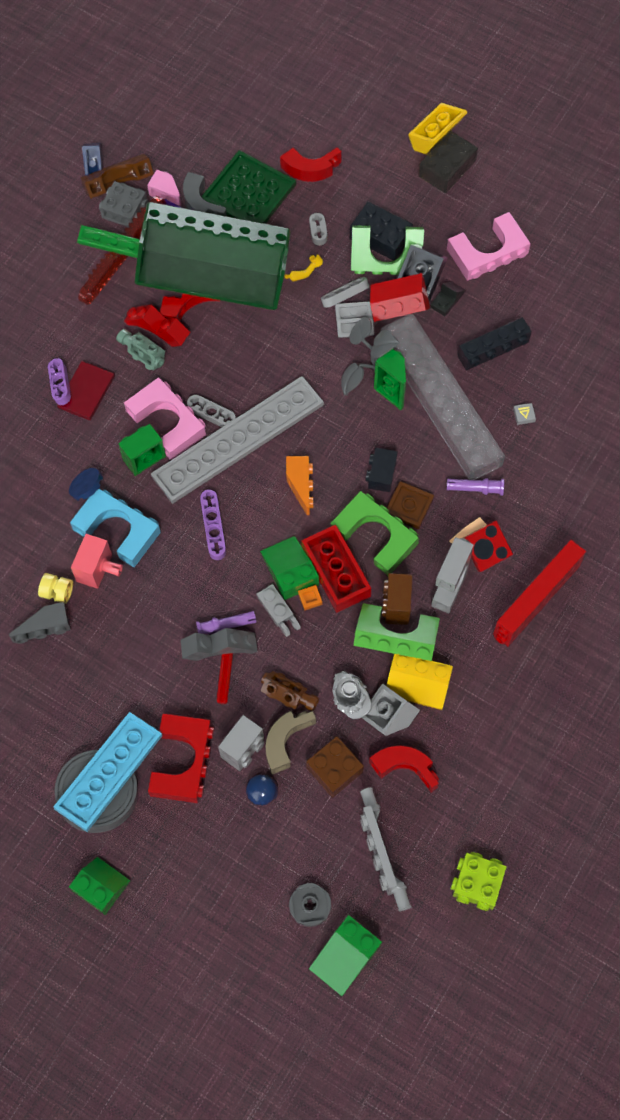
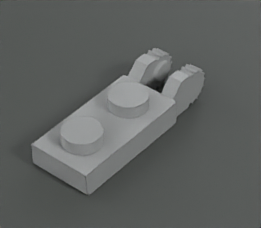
(277, 609)

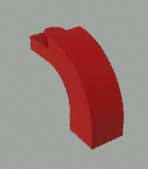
(310, 169)
(405, 758)

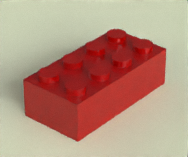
(336, 568)

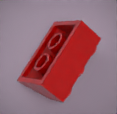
(398, 297)

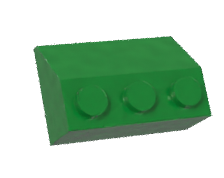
(391, 377)

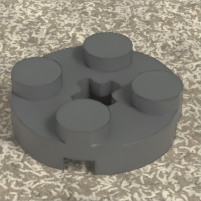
(320, 911)

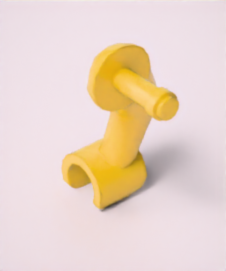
(298, 275)

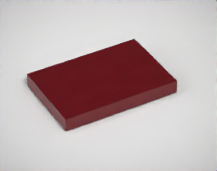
(87, 390)

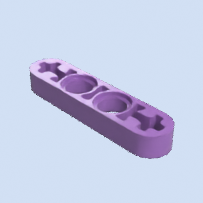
(213, 524)

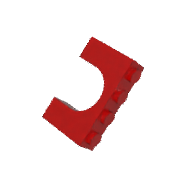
(187, 785)

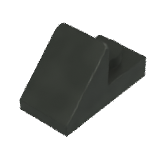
(447, 298)

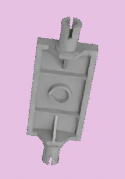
(381, 861)

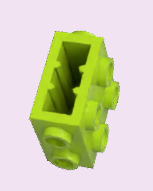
(478, 881)

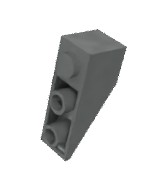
(47, 621)

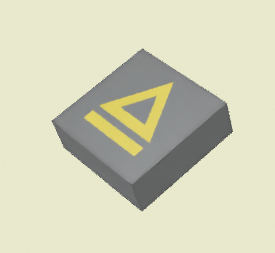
(524, 414)

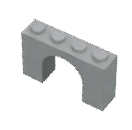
(452, 574)

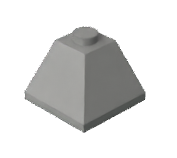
(390, 711)

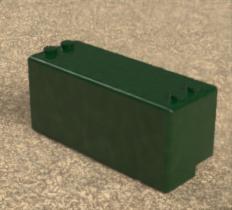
(212, 256)

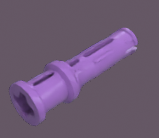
(485, 486)
(216, 625)

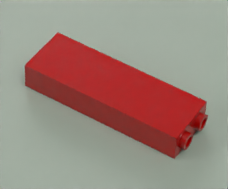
(538, 593)

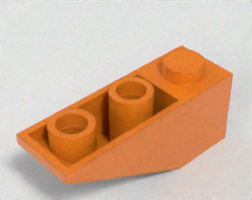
(297, 476)

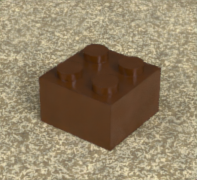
(397, 599)
(334, 767)

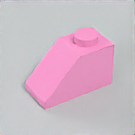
(164, 186)

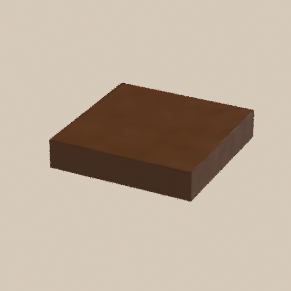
(410, 504)

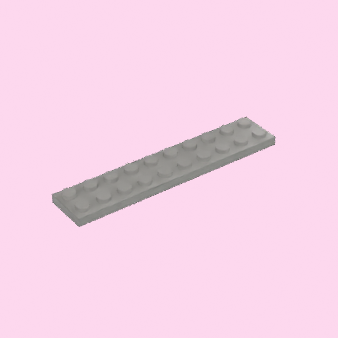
(237, 439)

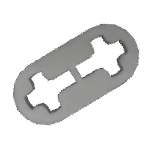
(321, 228)

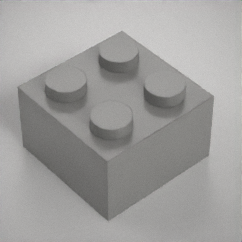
(241, 743)

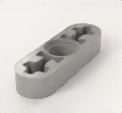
(345, 292)
(206, 404)

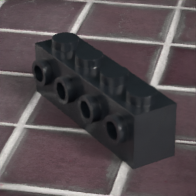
(494, 343)

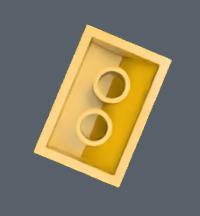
(435, 127)
(419, 680)

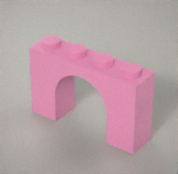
(474, 263)
(159, 396)

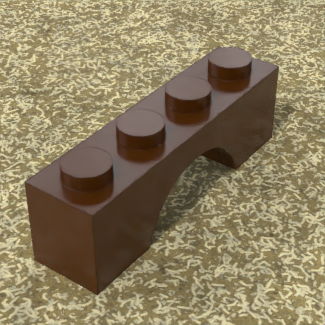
(131, 169)

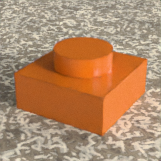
(310, 597)

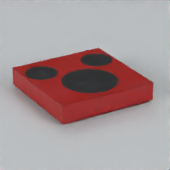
(489, 546)

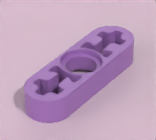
(64, 386)

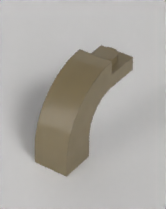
(278, 736)

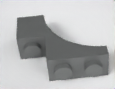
(222, 642)

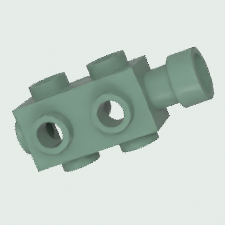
(142, 349)

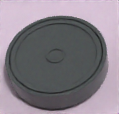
(118, 809)

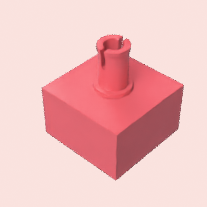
(93, 561)

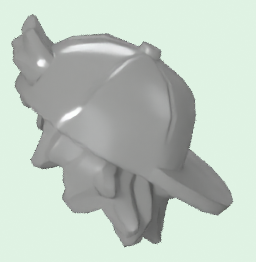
(351, 695)

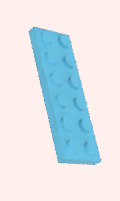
(107, 771)

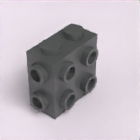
(122, 203)

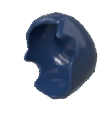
(261, 789)

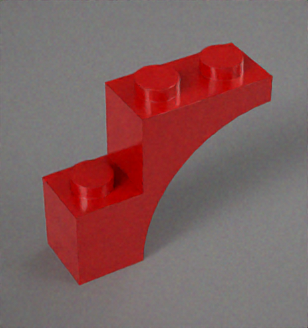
(175, 307)
(149, 318)

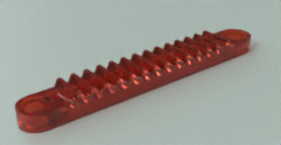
(112, 260)

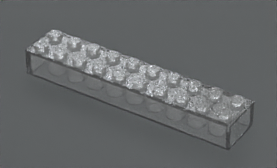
(445, 400)

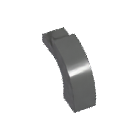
(193, 189)

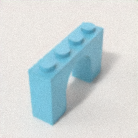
(104, 506)

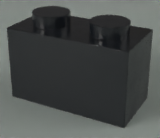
(382, 469)

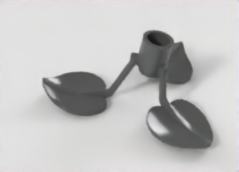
(383, 343)

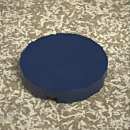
(85, 484)

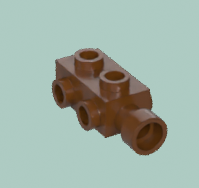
(286, 693)

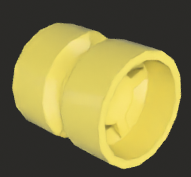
(55, 588)

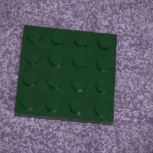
(249, 189)

